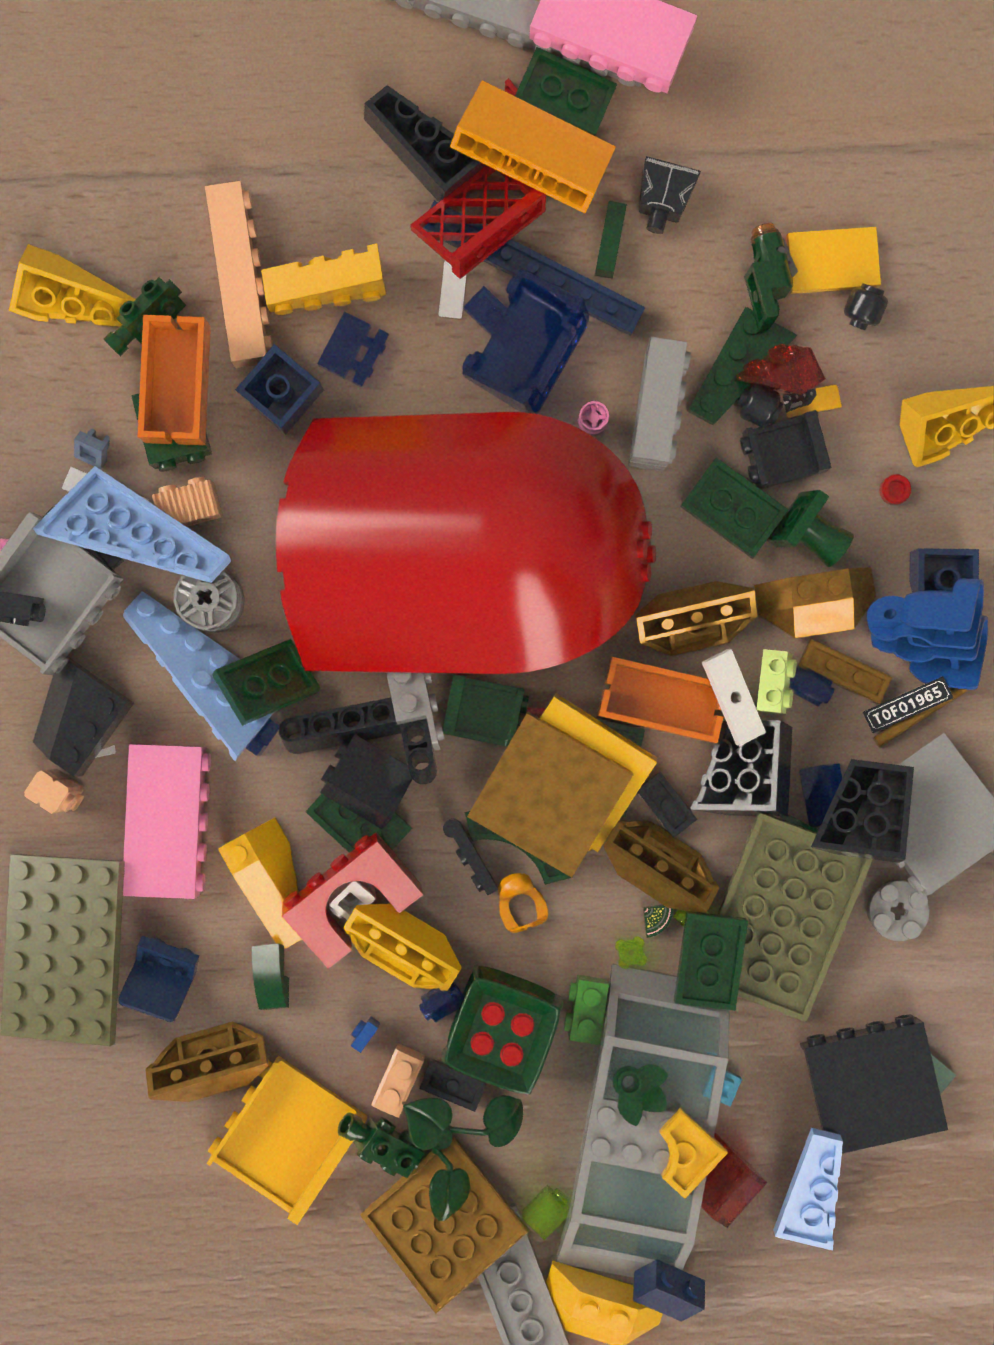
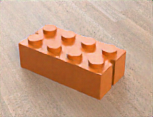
(174, 380)
(660, 700)

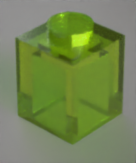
(546, 1211)

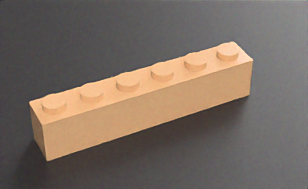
(237, 273)

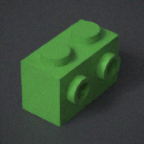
(588, 1009)

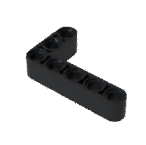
(367, 729)

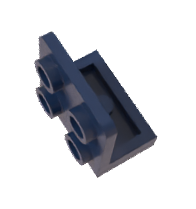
(159, 979)

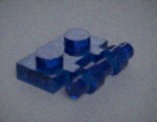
(345, 345)

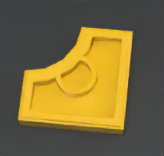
(691, 1153)

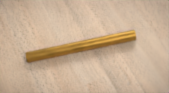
(900, 727)

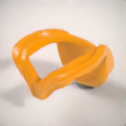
(515, 885)

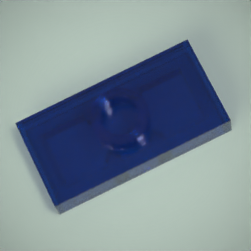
(485, 310)

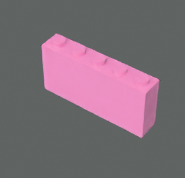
(624, 36)
(165, 821)

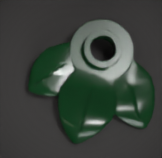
(642, 1094)

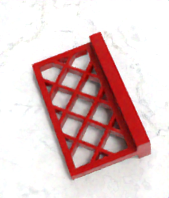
(491, 237)

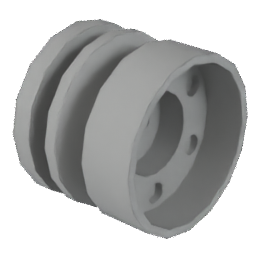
(213, 617)

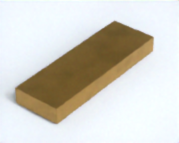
(845, 671)

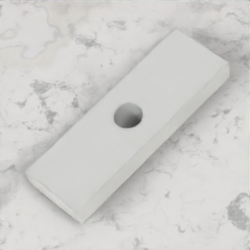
(741, 712)

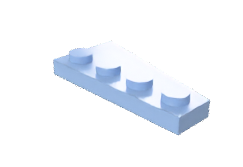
(813, 1193)

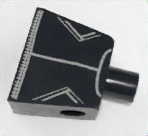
(665, 192)

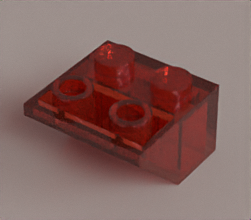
(784, 370)
(730, 1186)

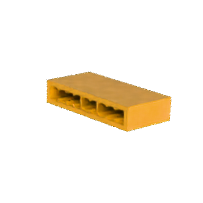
(532, 146)

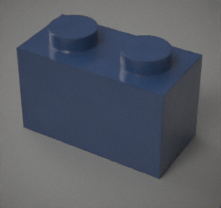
(669, 1290)

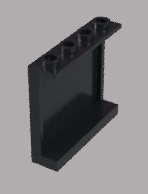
(875, 1083)

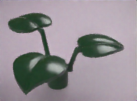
(430, 1128)

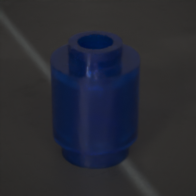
(811, 686)
(439, 1003)

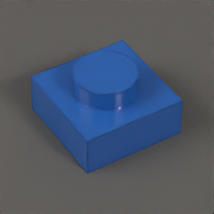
(363, 1033)

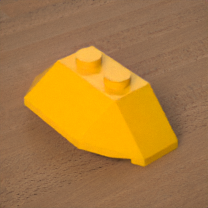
(403, 946)
(598, 1305)

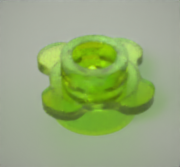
(623, 947)

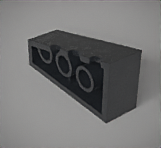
(419, 142)

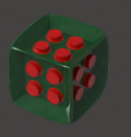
(503, 1030)

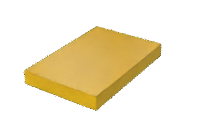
(834, 259)

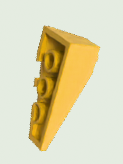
(59, 289)
(944, 419)
(266, 875)

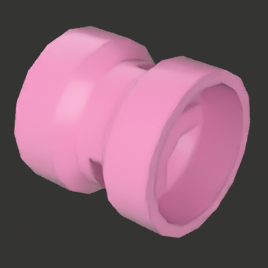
(593, 412)

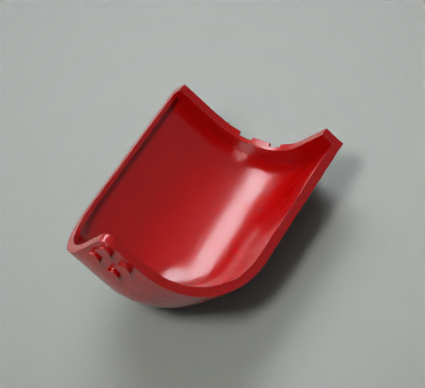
(457, 543)

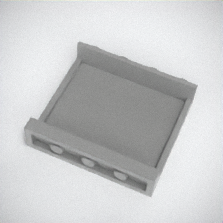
(72, 588)
(948, 817)

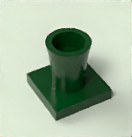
(810, 528)

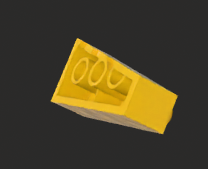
(325, 281)

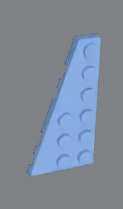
(120, 523)
(191, 662)

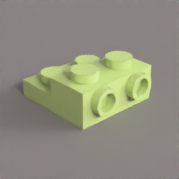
(774, 683)

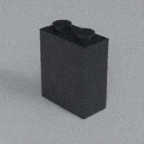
(366, 781)

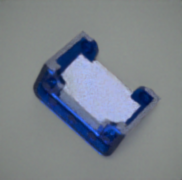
(529, 343)

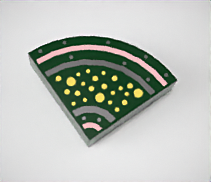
(656, 919)

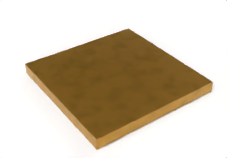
(550, 794)
(448, 1253)

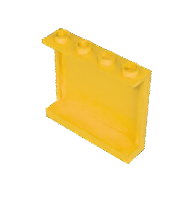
(608, 742)
(285, 1137)

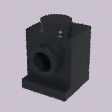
(21, 609)

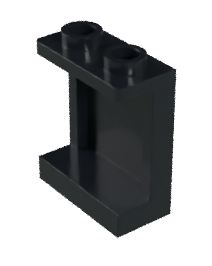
(785, 451)

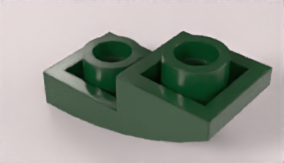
(269, 978)

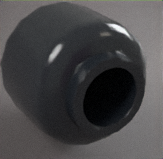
(865, 306)
(760, 405)

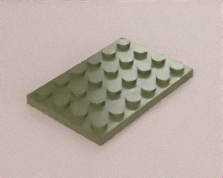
(794, 911)
(62, 949)

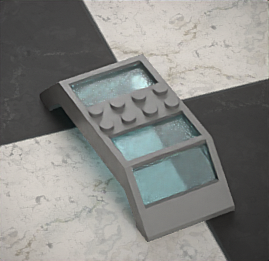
(619, 1202)

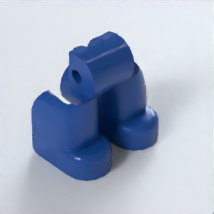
(935, 632)

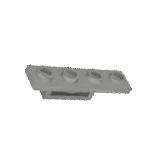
(413, 702)

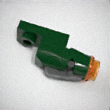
(769, 275)

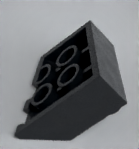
(78, 718)
(750, 775)
(869, 813)

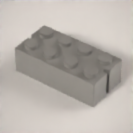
(657, 404)

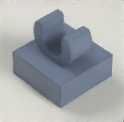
(91, 449)

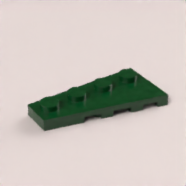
(743, 345)

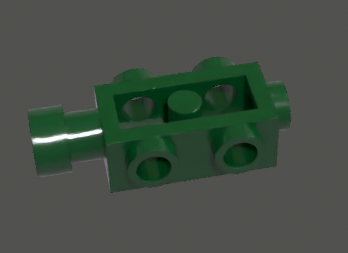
(156, 299)
(397, 1150)

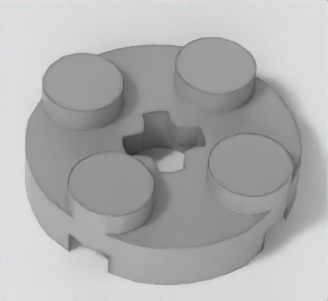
(883, 920)

